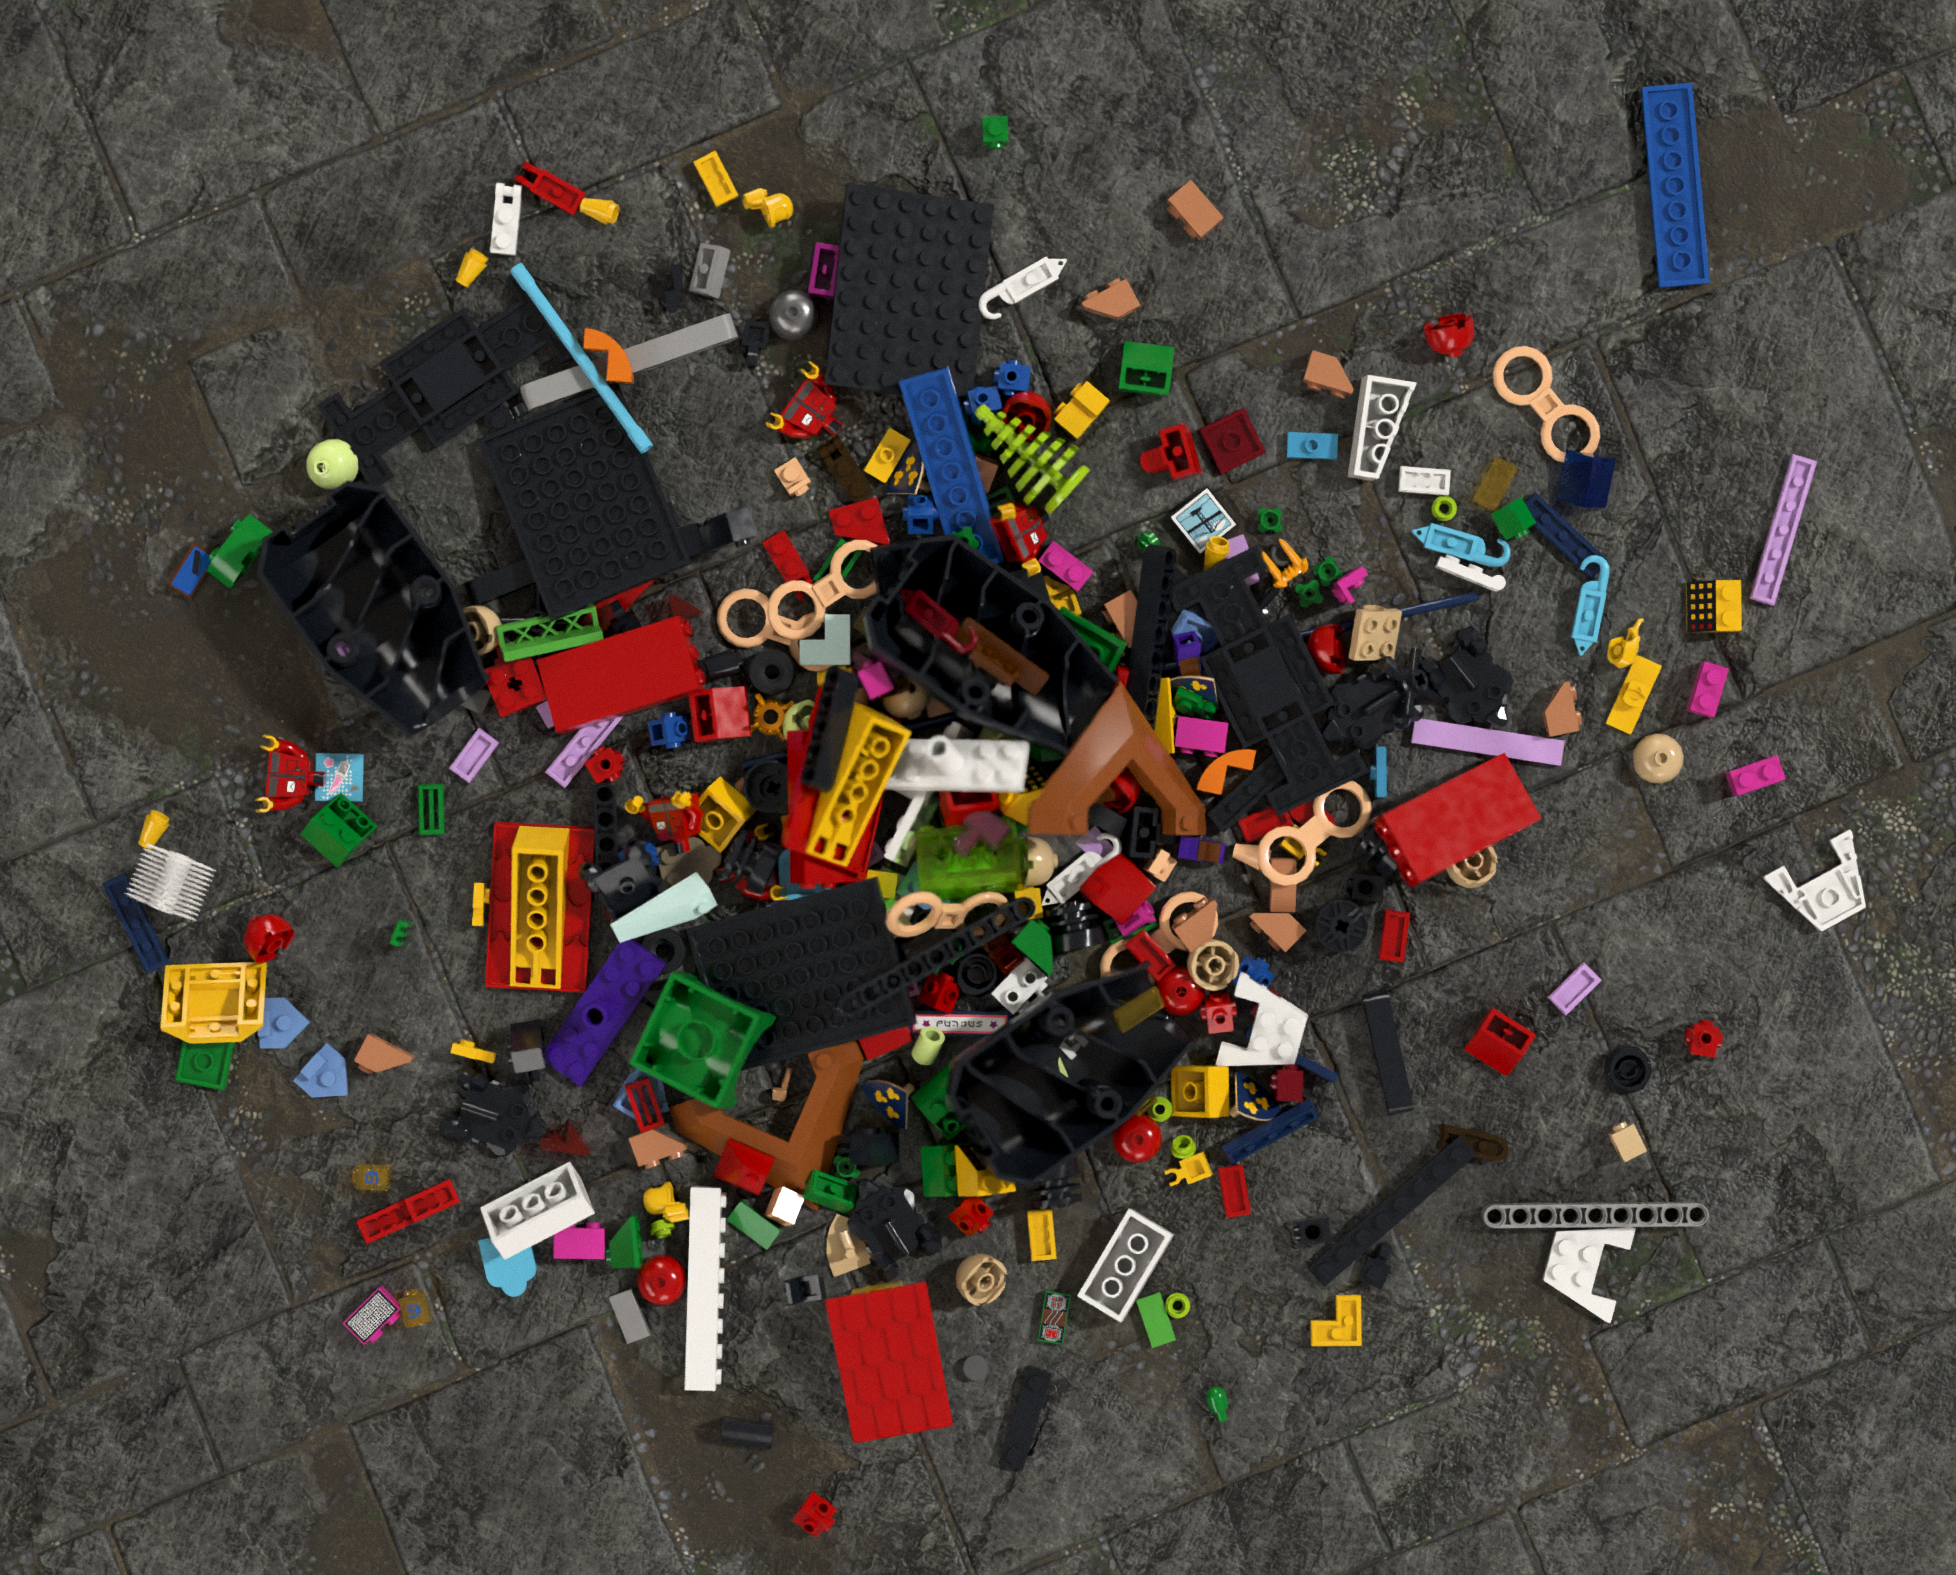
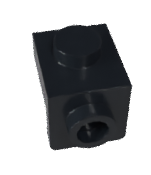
(805, 1288)

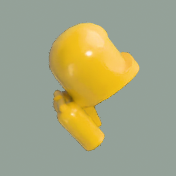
(774, 207)
(662, 1201)

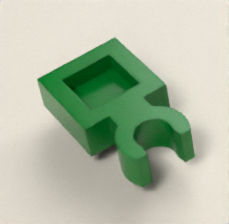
(1191, 703)

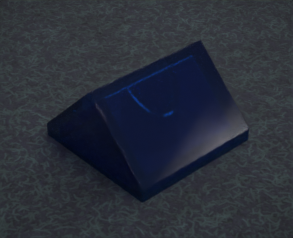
(1585, 479)

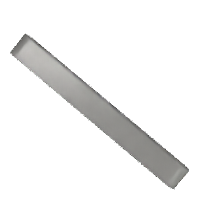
(641, 356)
(1606, 1218)

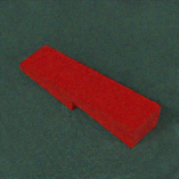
(605, 612)
(407, 1211)

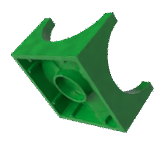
(699, 1040)

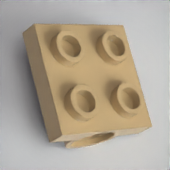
(1374, 633)

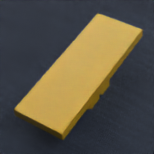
(1633, 694)
(1165, 716)

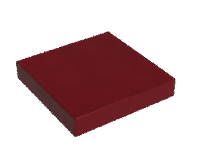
(1232, 441)

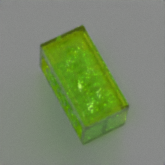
(966, 876)

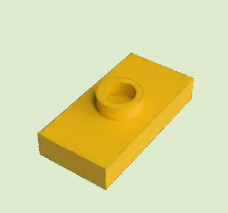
(716, 179)
(887, 455)
(1041, 1234)

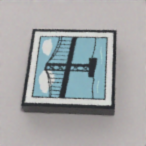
(1201, 519)

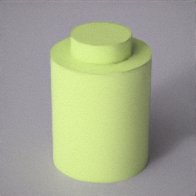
(928, 1045)

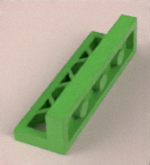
(548, 642)

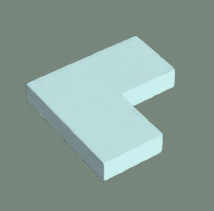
(835, 647)

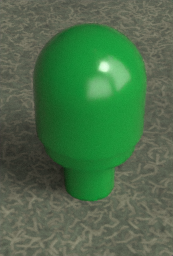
(1217, 1402)

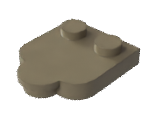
(679, 866)

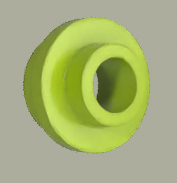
(1452, 508)
(1167, 1112)
(1183, 1147)
(661, 1228)
(1185, 1305)

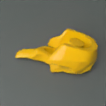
(1623, 652)

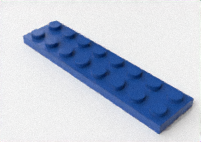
(1675, 185)
(949, 458)

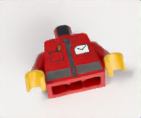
(809, 409)
(1020, 533)
(288, 775)
(671, 817)
(772, 889)

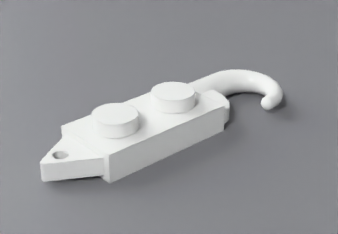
(1022, 284)
(1068, 881)

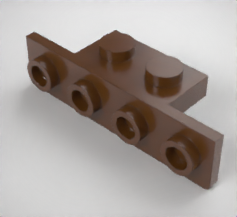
(1001, 659)

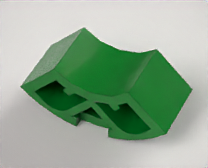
(238, 551)

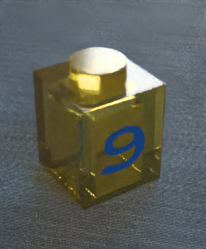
(372, 1176)
(415, 1308)

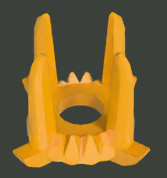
(1299, 566)
(761, 708)

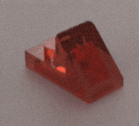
(684, 609)
(1003, 953)
(573, 1144)

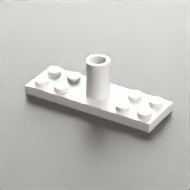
(960, 765)
(920, 812)

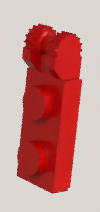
(552, 189)
(787, 560)

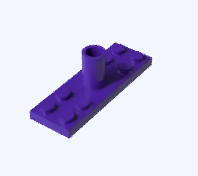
(617, 994)

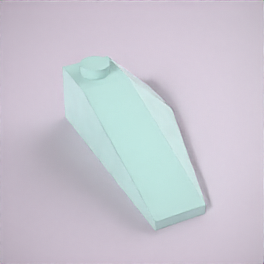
(674, 906)

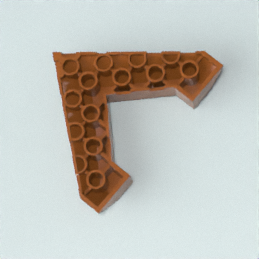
(1110, 743)
(814, 1135)

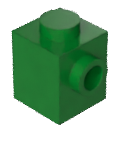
(995, 132)
(1513, 519)

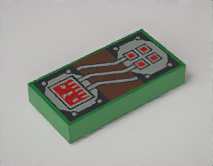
(1054, 1317)

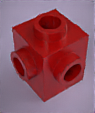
(596, 768)
(940, 992)
(1218, 1012)
(1709, 1045)
(971, 1215)
(815, 1515)

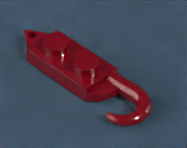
(936, 620)

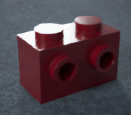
(1287, 1083)

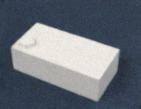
(537, 1210)
(1125, 1265)

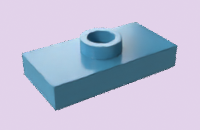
(1312, 445)
(1378, 772)

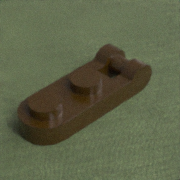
(846, 470)
(1483, 1144)

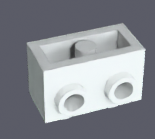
(1019, 986)

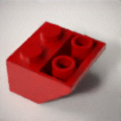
(720, 714)
(1499, 1041)

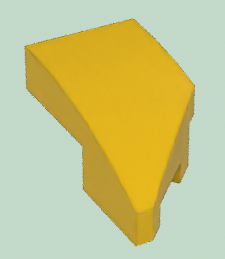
(1061, 595)

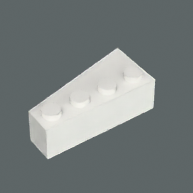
(1376, 423)

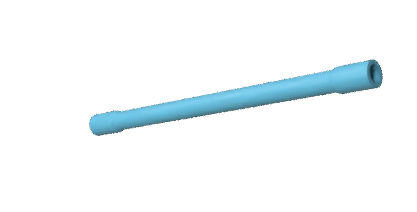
(528, 284)

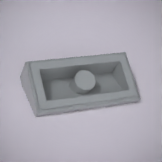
(709, 270)
(629, 1315)

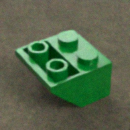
(1146, 369)
(338, 830)
(931, 1102)
(939, 1169)

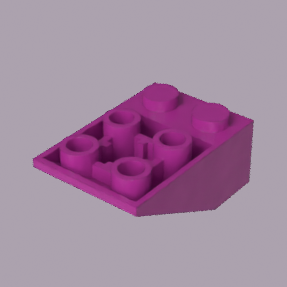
(823, 271)

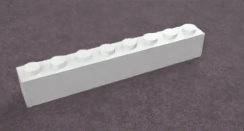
(703, 1288)

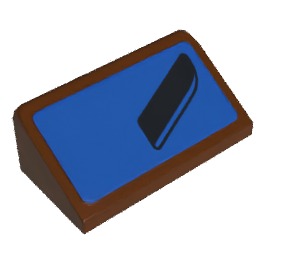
(191, 571)

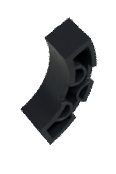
(719, 532)

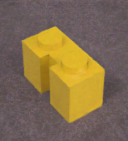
(1081, 410)

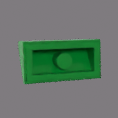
(830, 1191)
(754, 1224)

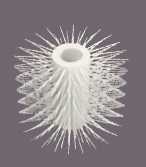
(170, 882)

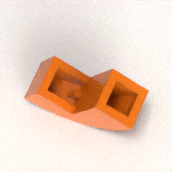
(619, 365)
(1214, 774)

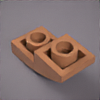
(1283, 897)

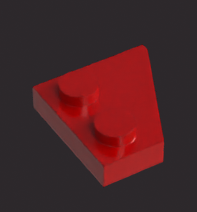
(860, 521)

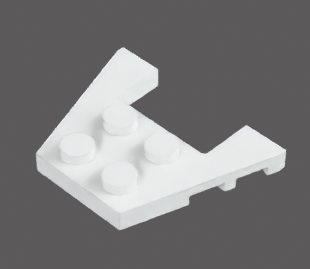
(1830, 895)
(1275, 1030)
(1575, 1262)

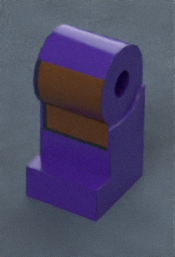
(1187, 655)
(1201, 849)

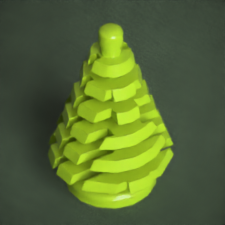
(1028, 454)

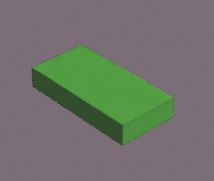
(1155, 1319)

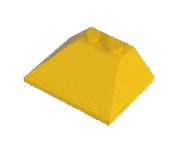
(213, 1001)

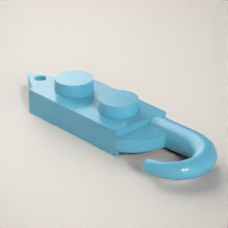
(1460, 545)
(1590, 606)

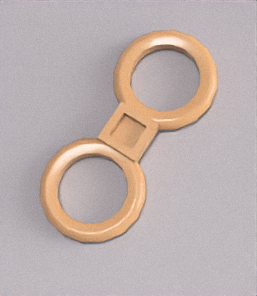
(1544, 401)
(822, 592)
(767, 632)
(1312, 834)
(941, 915)
(1162, 935)

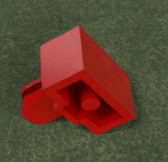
(1176, 454)

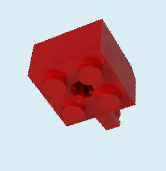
(509, 699)

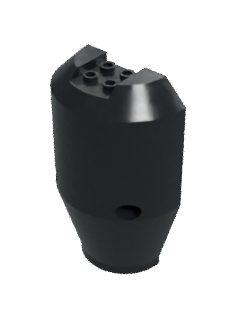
(356, 585)
(978, 588)
(1033, 1116)

